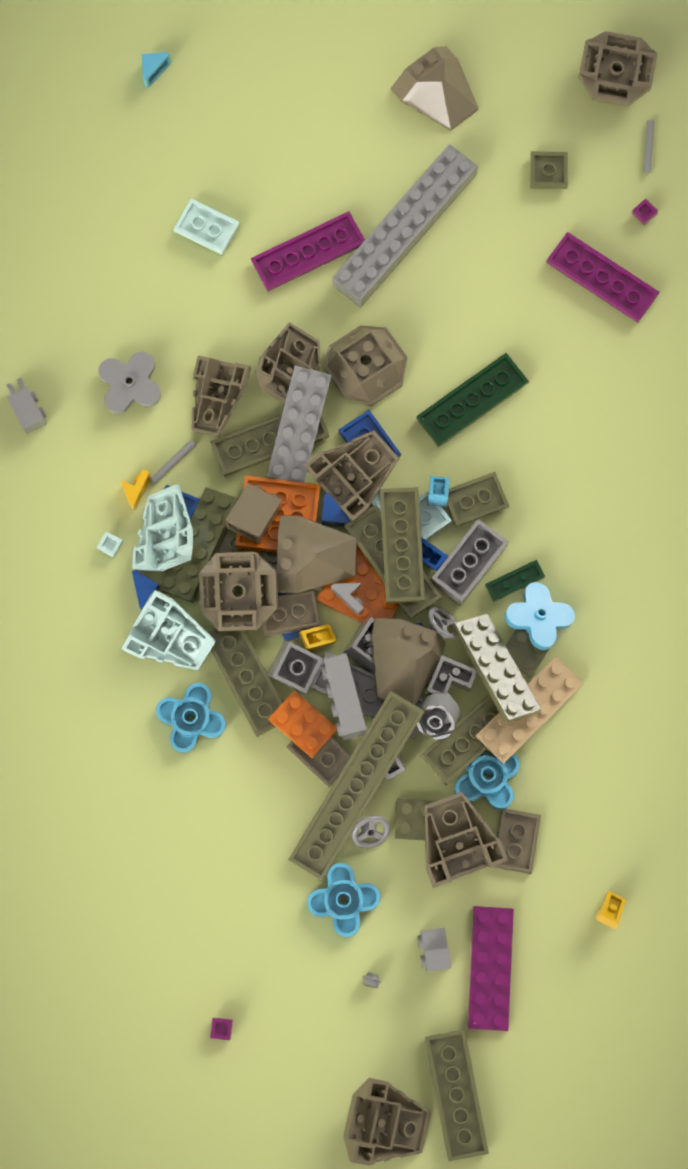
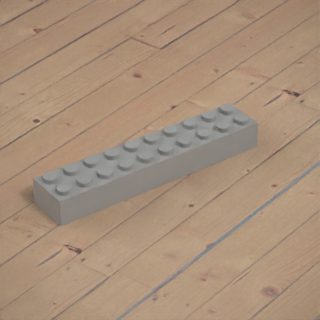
(404, 225)

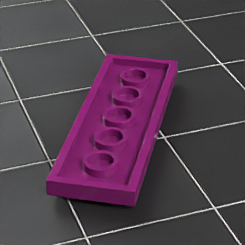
(308, 251)
(602, 277)
(490, 968)

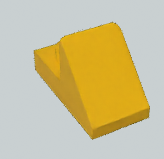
(135, 493)
(318, 637)
(611, 910)

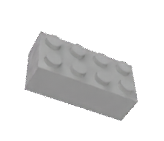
(469, 562)
(344, 695)

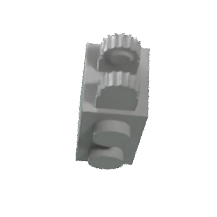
(25, 407)

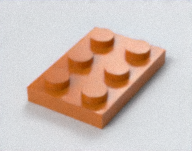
(303, 724)

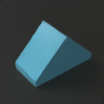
(154, 65)
(438, 491)

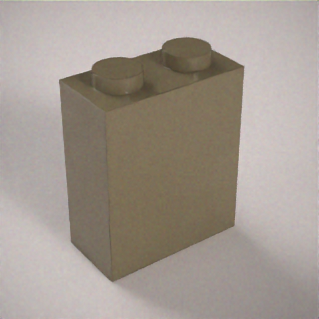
(253, 513)

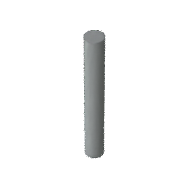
(648, 146)
(173, 461)

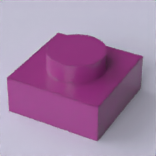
(644, 211)
(221, 1028)

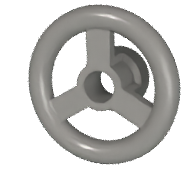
(439, 623)
(369, 829)

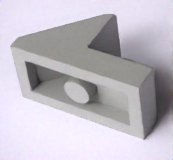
(345, 592)

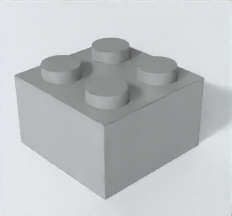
(295, 666)

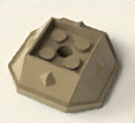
(620, 52)
(366, 382)
(218, 595)

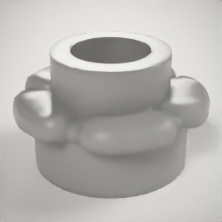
(371, 980)

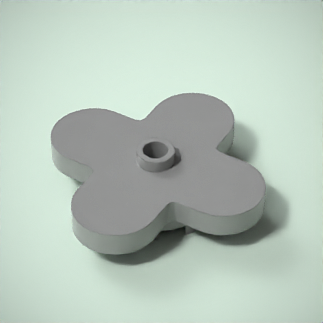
(141, 389)

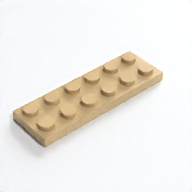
(551, 690)

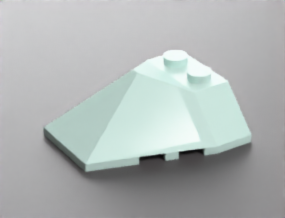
(166, 532)
(168, 634)

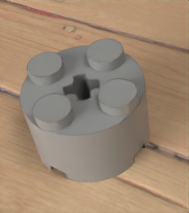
(439, 715)

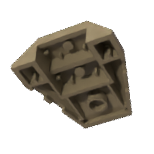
(437, 88)
(278, 360)
(216, 393)
(354, 472)
(312, 555)
(404, 657)
(458, 840)
(383, 1124)

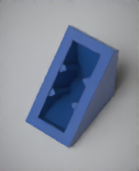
(332, 513)
(432, 556)
(144, 587)

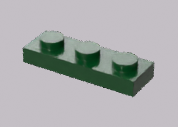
(514, 580)

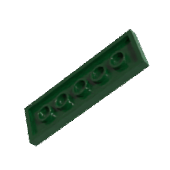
(472, 399)

